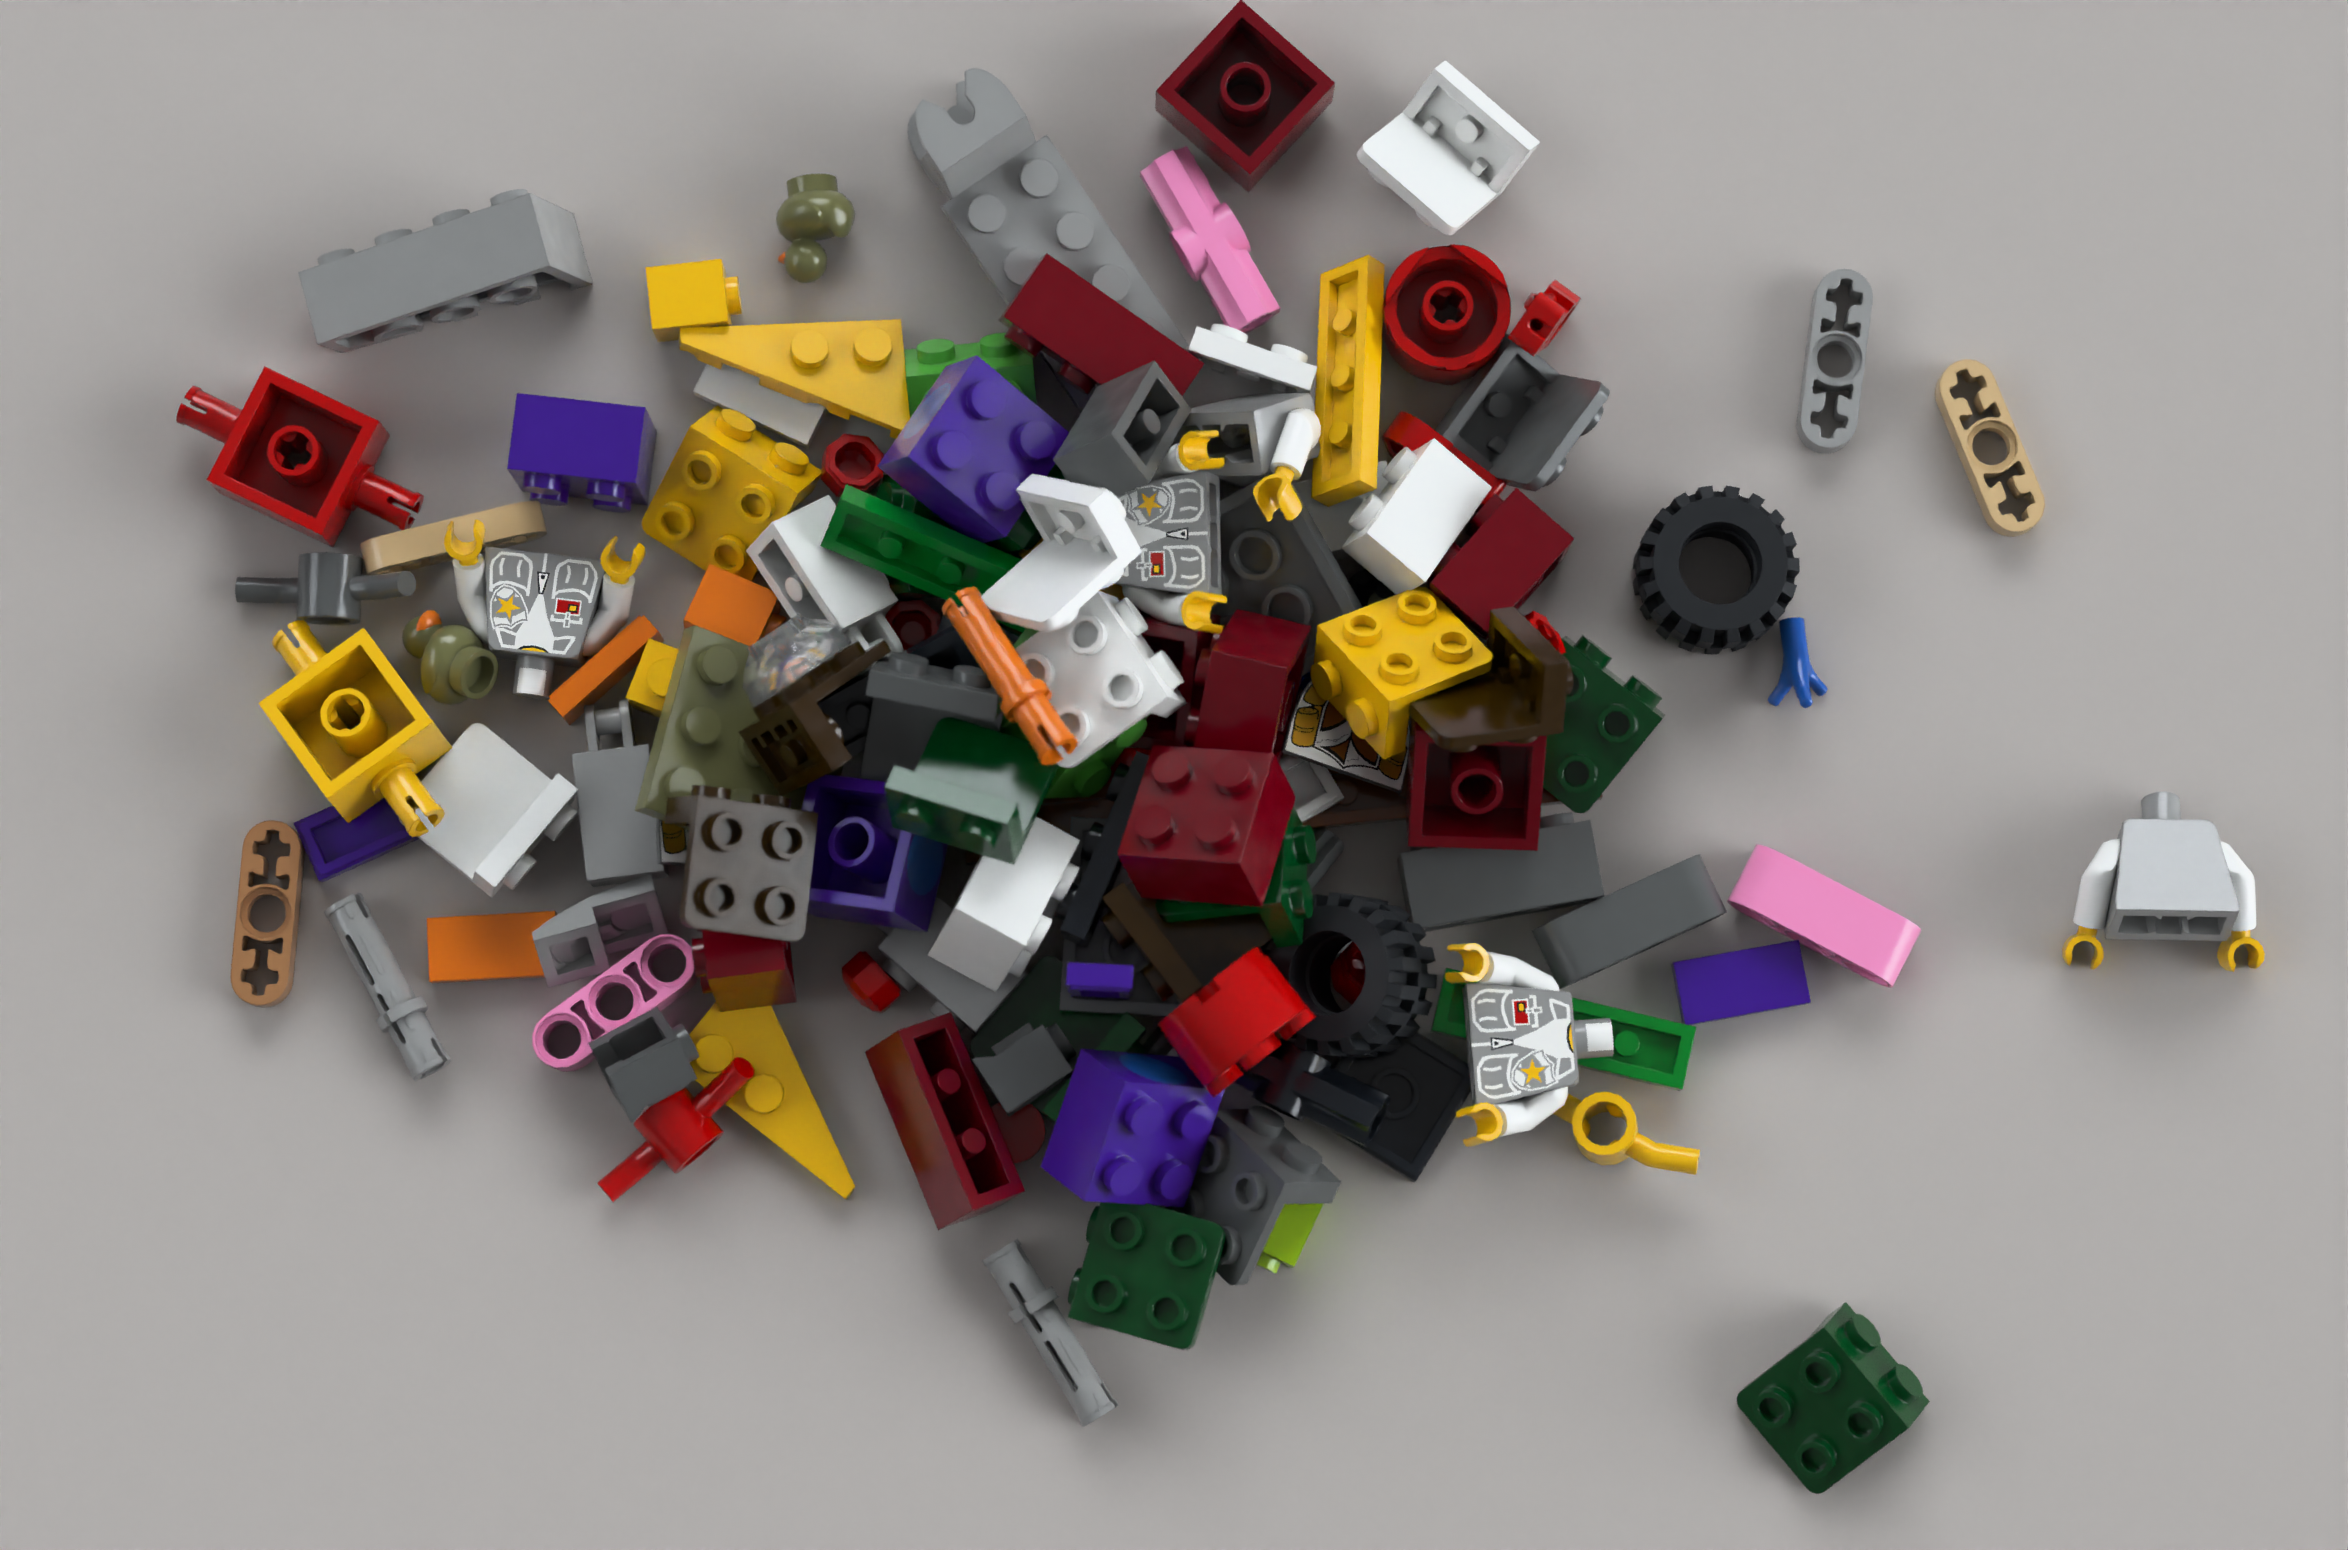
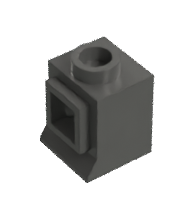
(645, 1061)
(1026, 1065)

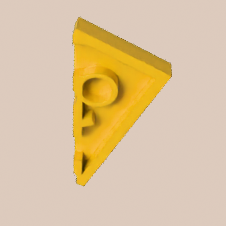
(839, 365)
(777, 1095)

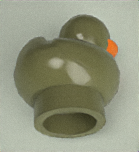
(810, 215)
(452, 657)

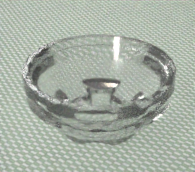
(789, 654)

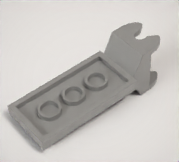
(1022, 201)

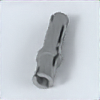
(399, 1008)
(1050, 1332)

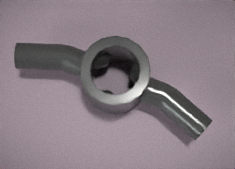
(327, 588)

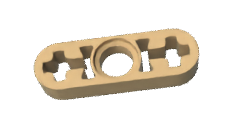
(2020, 485)
(425, 544)

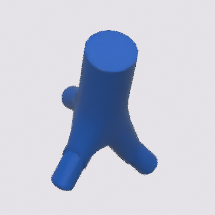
(1796, 665)

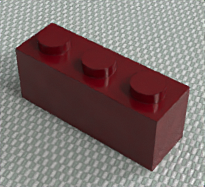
(1088, 331)
(944, 1121)

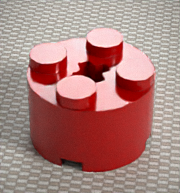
(1434, 280)
(1235, 1020)

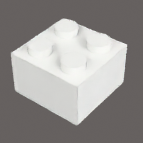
(1007, 908)

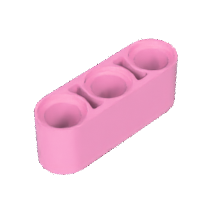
(1824, 915)
(584, 1006)

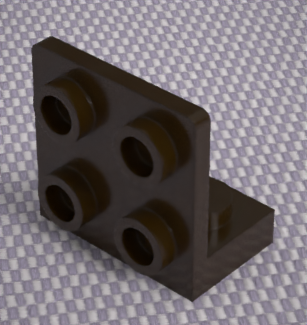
(792, 733)

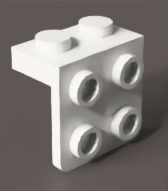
(1448, 151)
(1243, 369)
(1080, 554)
(1102, 674)
(493, 809)

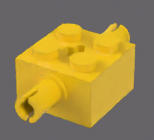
(376, 756)

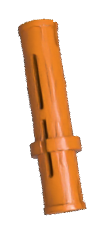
(1022, 696)

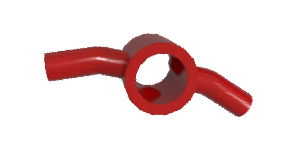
(678, 1129)

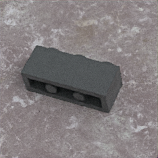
(1483, 885)

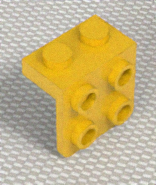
(726, 491)
(1389, 656)

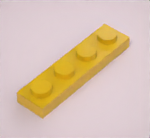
(1348, 380)

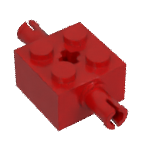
(295, 418)

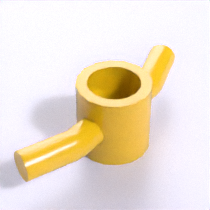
(1631, 1143)

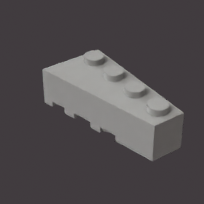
(443, 271)

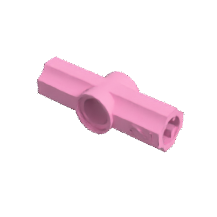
(1209, 240)

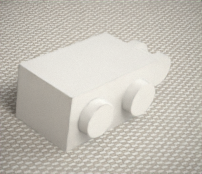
(821, 581)

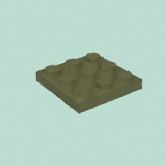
(701, 727)

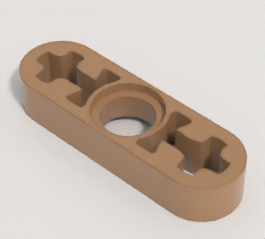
(249, 960)

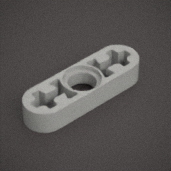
(1824, 313)

